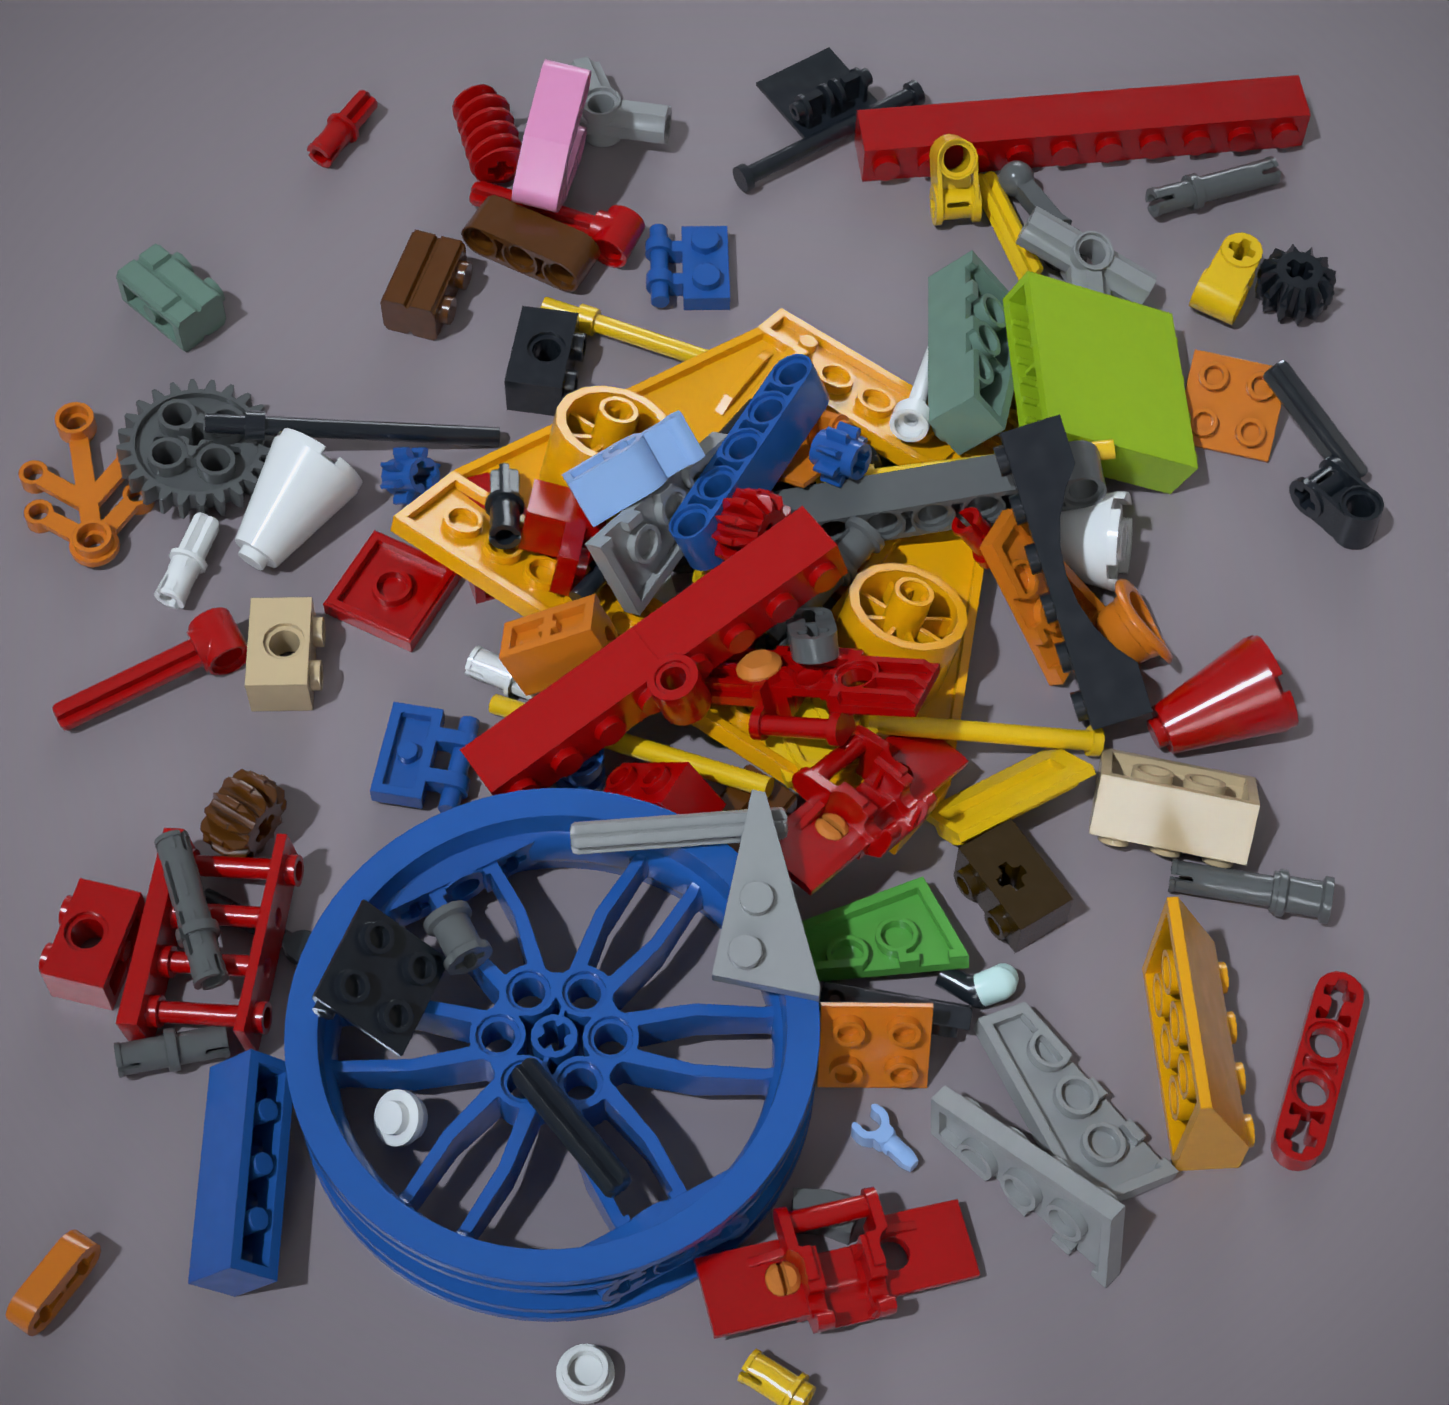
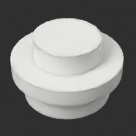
(400, 1118)
(585, 1373)

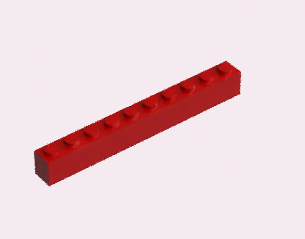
(1086, 126)

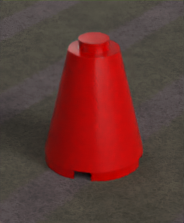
(1226, 701)

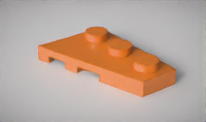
(1009, 565)

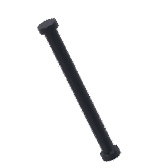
(746, 176)

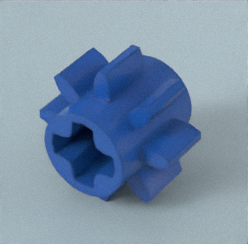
(840, 454)
(409, 474)

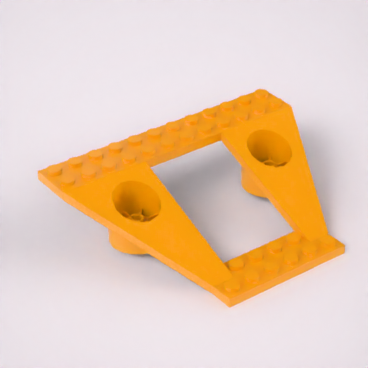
(905, 602)

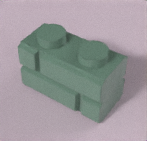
(172, 296)

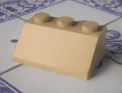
(1174, 808)

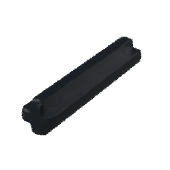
(1311, 416)
(571, 1127)

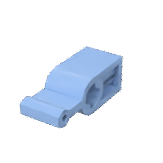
(632, 468)

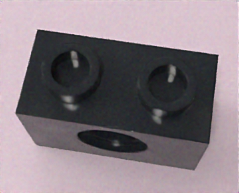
(543, 360)

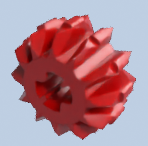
(746, 518)

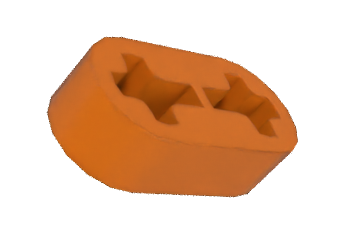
(53, 1282)

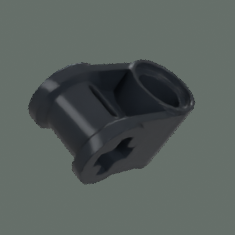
(1340, 503)

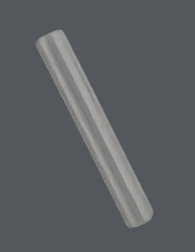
(665, 831)

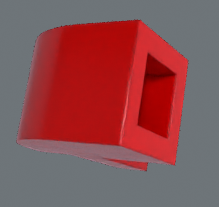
(558, 529)

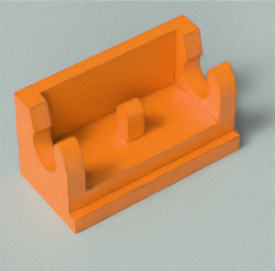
(554, 641)

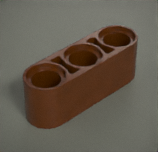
(531, 243)

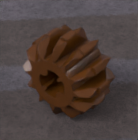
(243, 814)

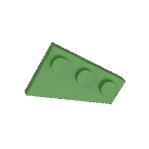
(885, 936)

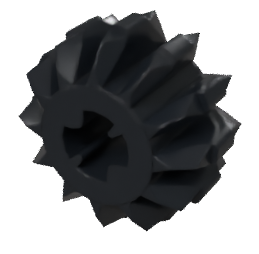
(1295, 284)

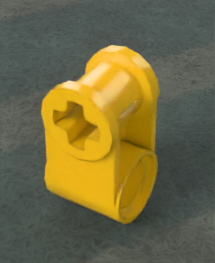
(954, 184)
(1228, 278)

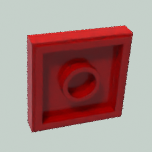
(391, 591)

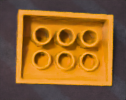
(1194, 1045)

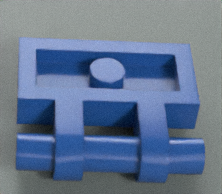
(704, 267)
(409, 755)

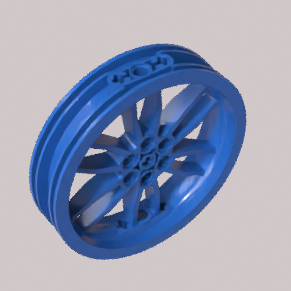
(641, 1256)

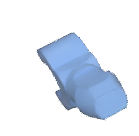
(885, 1139)

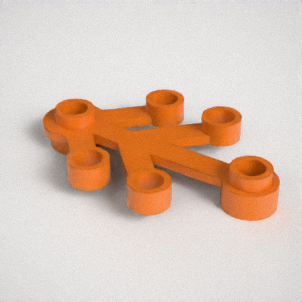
(84, 496)

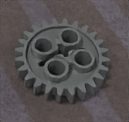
(203, 466)

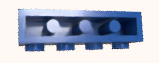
(242, 1175)

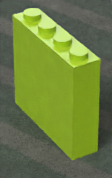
(1107, 374)

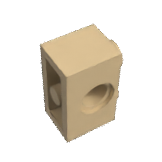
(278, 628)

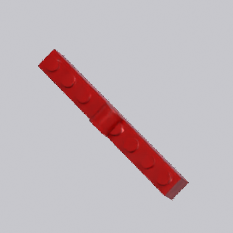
(659, 659)

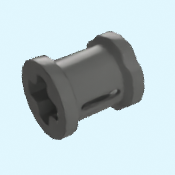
(457, 937)

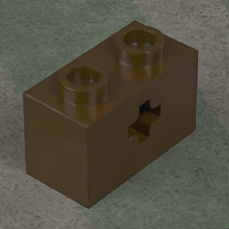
(1010, 861)

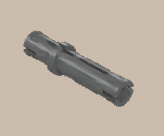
(1196, 190)
(196, 928)

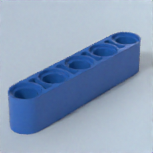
(751, 453)

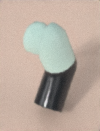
(981, 988)

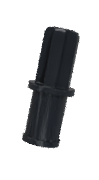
(504, 507)

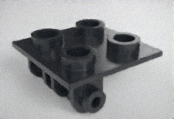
(818, 91)
(379, 979)

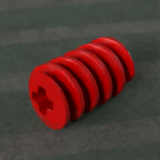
(487, 133)

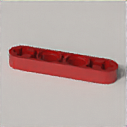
(1313, 1068)

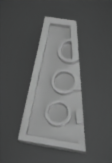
(1067, 1109)

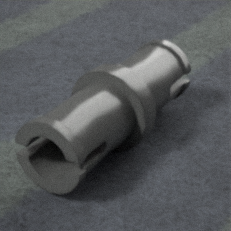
(171, 1050)

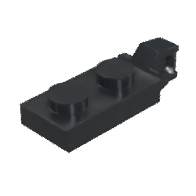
(946, 1015)

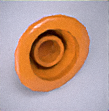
(1130, 625)

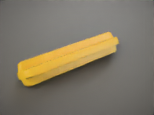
(1006, 225)

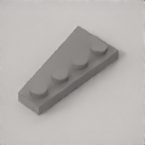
(636, 545)
(1076, 1209)

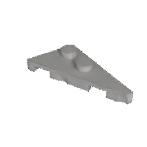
(762, 927)

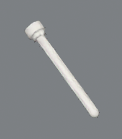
(911, 415)

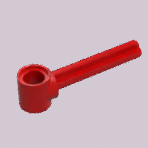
(613, 230)
(212, 643)

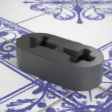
(812, 636)

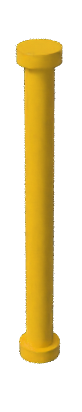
(988, 732)

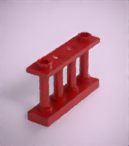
(158, 959)

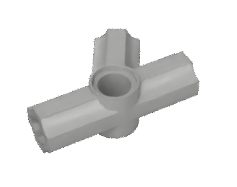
(615, 119)
(1062, 245)

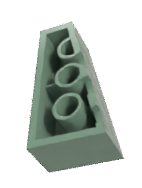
(967, 354)

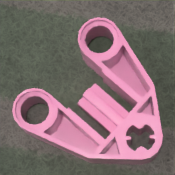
(552, 137)

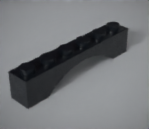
(1105, 677)

